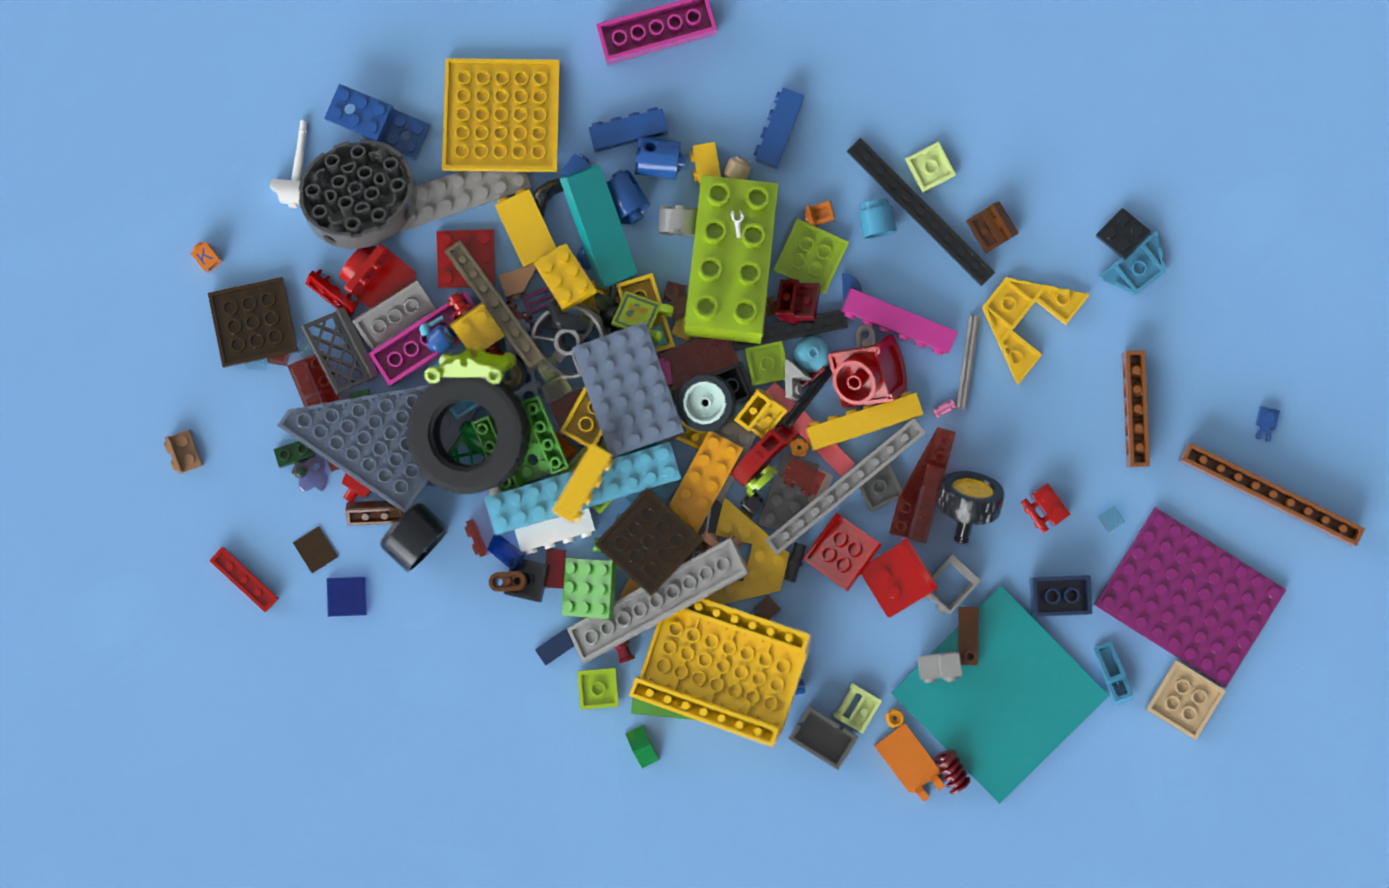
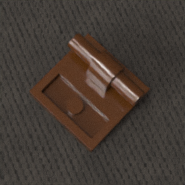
(992, 227)

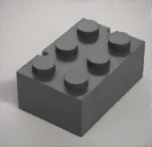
(823, 737)

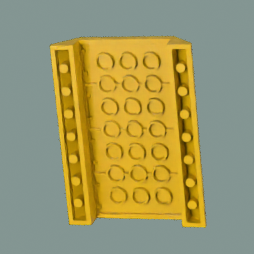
(724, 669)

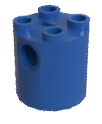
(659, 158)
(627, 197)

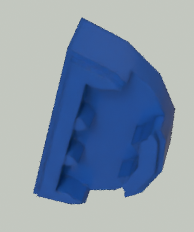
(849, 282)

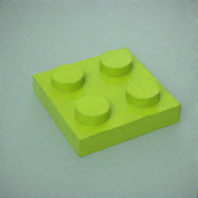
(766, 363)
(598, 688)

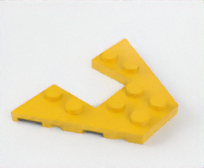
(1008, 307)
(764, 566)

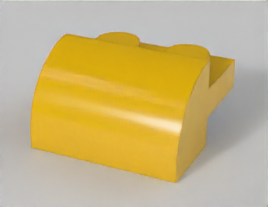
(760, 413)

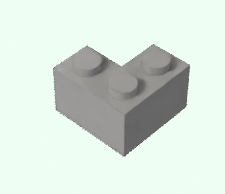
(939, 665)

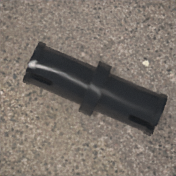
(795, 562)

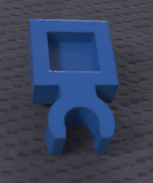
(1267, 419)

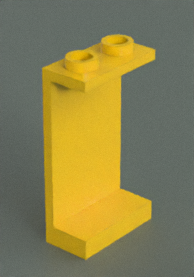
(525, 227)

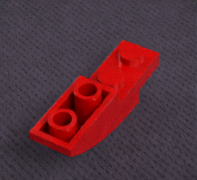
(762, 453)

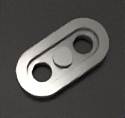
(860, 341)

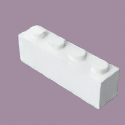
(553, 531)

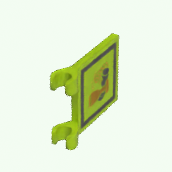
(636, 310)

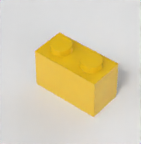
(705, 161)

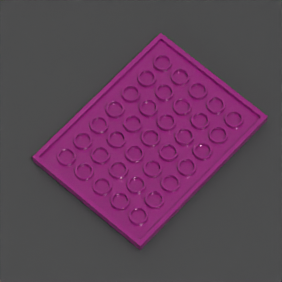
(1190, 597)

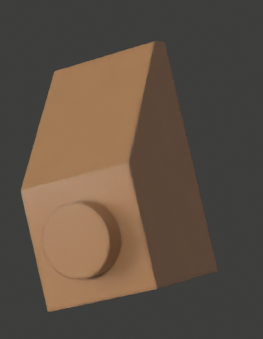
(517, 281)

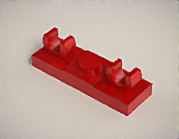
(330, 292)

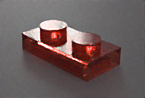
(473, 531)

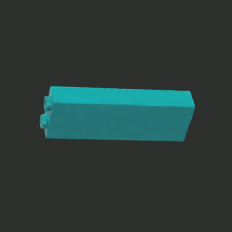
(599, 226)

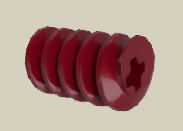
(953, 769)

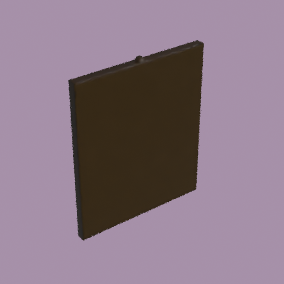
(315, 549)

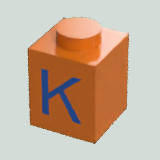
(206, 256)

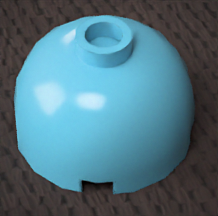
(811, 353)

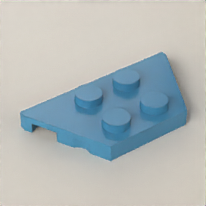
(1138, 269)

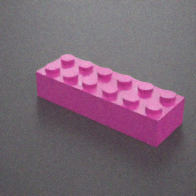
(656, 29)
(408, 350)

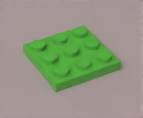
(589, 588)

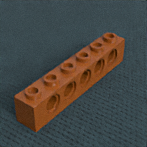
(1135, 409)

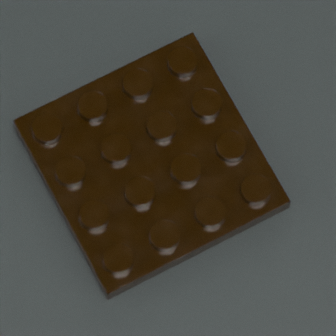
(253, 322)
(649, 542)

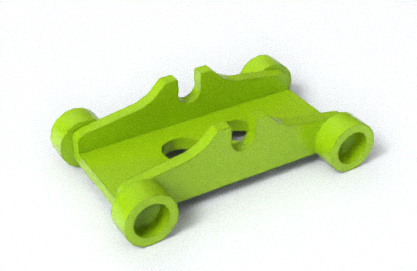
(467, 365)

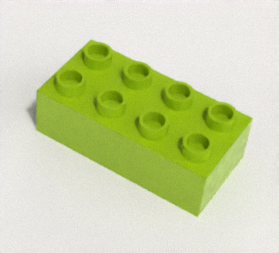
(728, 271)

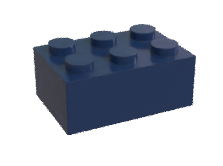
(1060, 595)

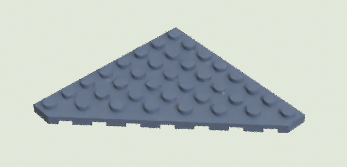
(370, 440)

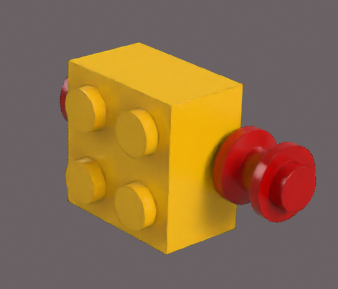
(475, 327)

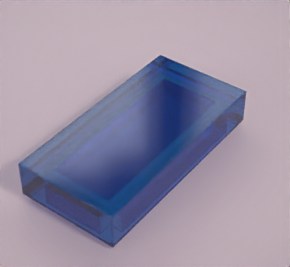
(506, 552)

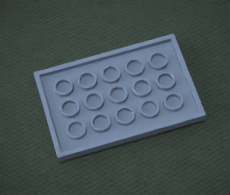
(627, 389)

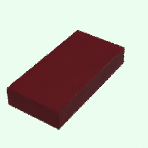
(556, 560)

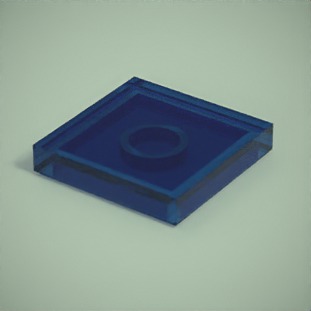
(346, 596)

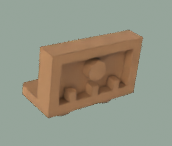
(183, 452)

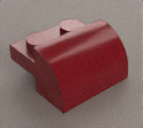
(797, 301)

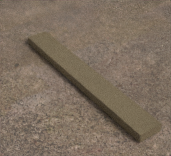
(495, 305)

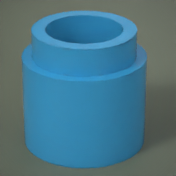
(876, 219)

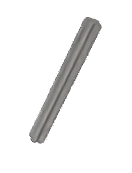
(967, 363)

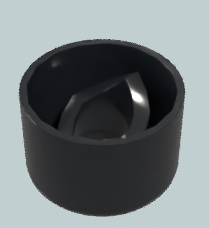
(413, 536)

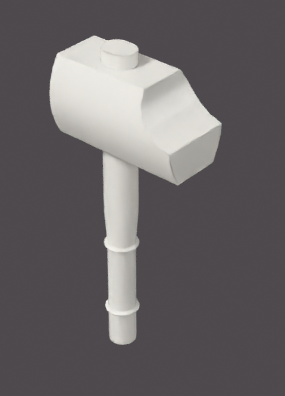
(289, 189)

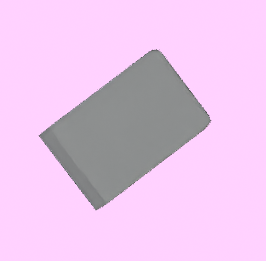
(793, 376)

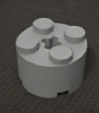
(677, 221)

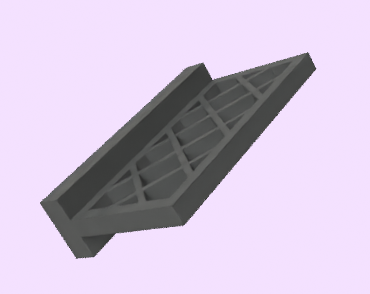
(352, 342)

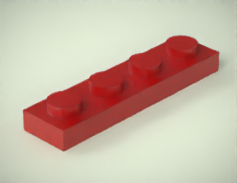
(244, 579)

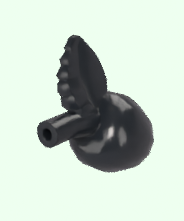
(607, 306)

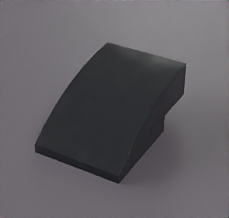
(738, 380)

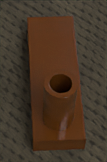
(968, 635)

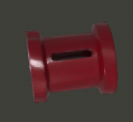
(624, 652)

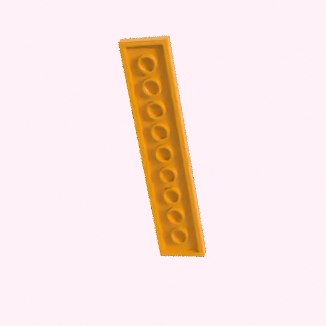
(700, 485)

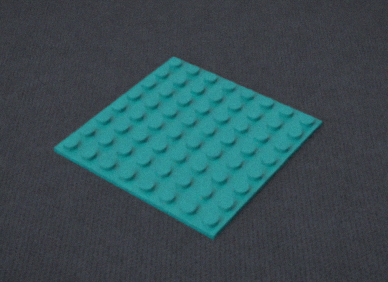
(1011, 705)

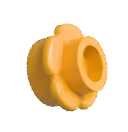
(799, 442)
(889, 718)

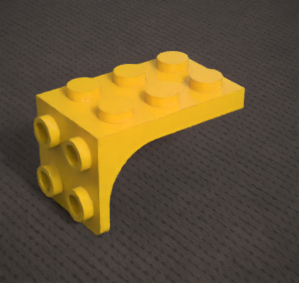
(565, 277)

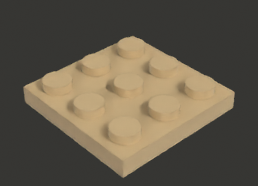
(1185, 699)

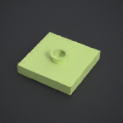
(930, 167)

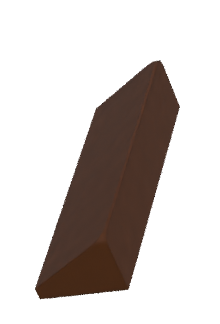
(371, 513)

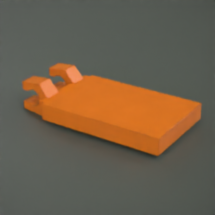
(909, 761)

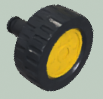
(970, 500)

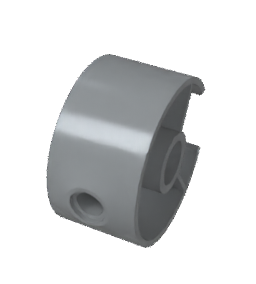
(561, 349)

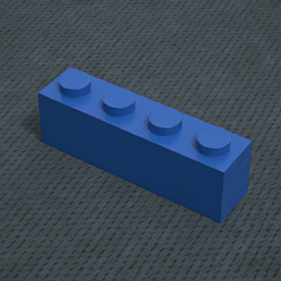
(779, 128)
(628, 130)

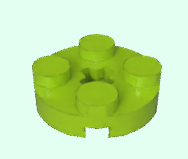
(757, 484)

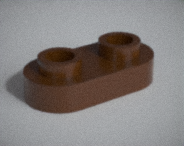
(509, 581)

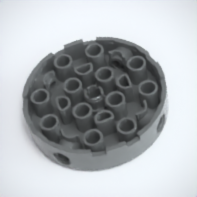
(357, 194)

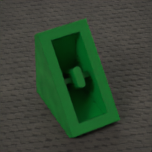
(641, 746)

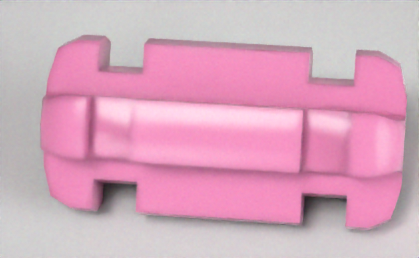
(944, 408)

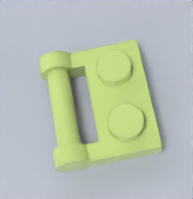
(862, 712)

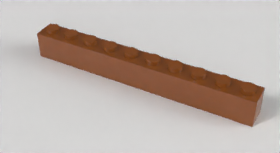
(1271, 494)

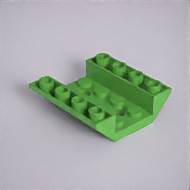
(542, 444)

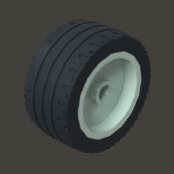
(720, 407)

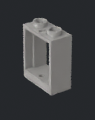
(963, 570)

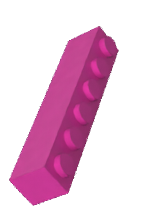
(899, 321)

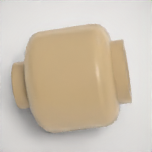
(737, 168)

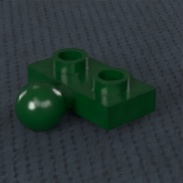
(293, 454)

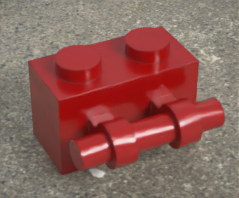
(1049, 504)

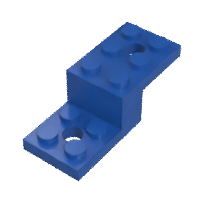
(377, 121)

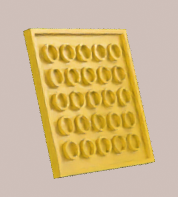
(501, 115)

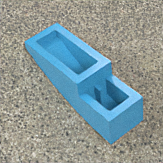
(1113, 673)

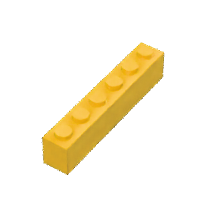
(863, 422)

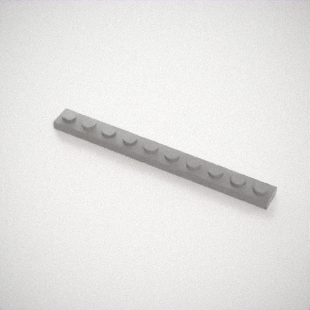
(845, 486)

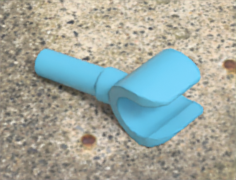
(425, 328)

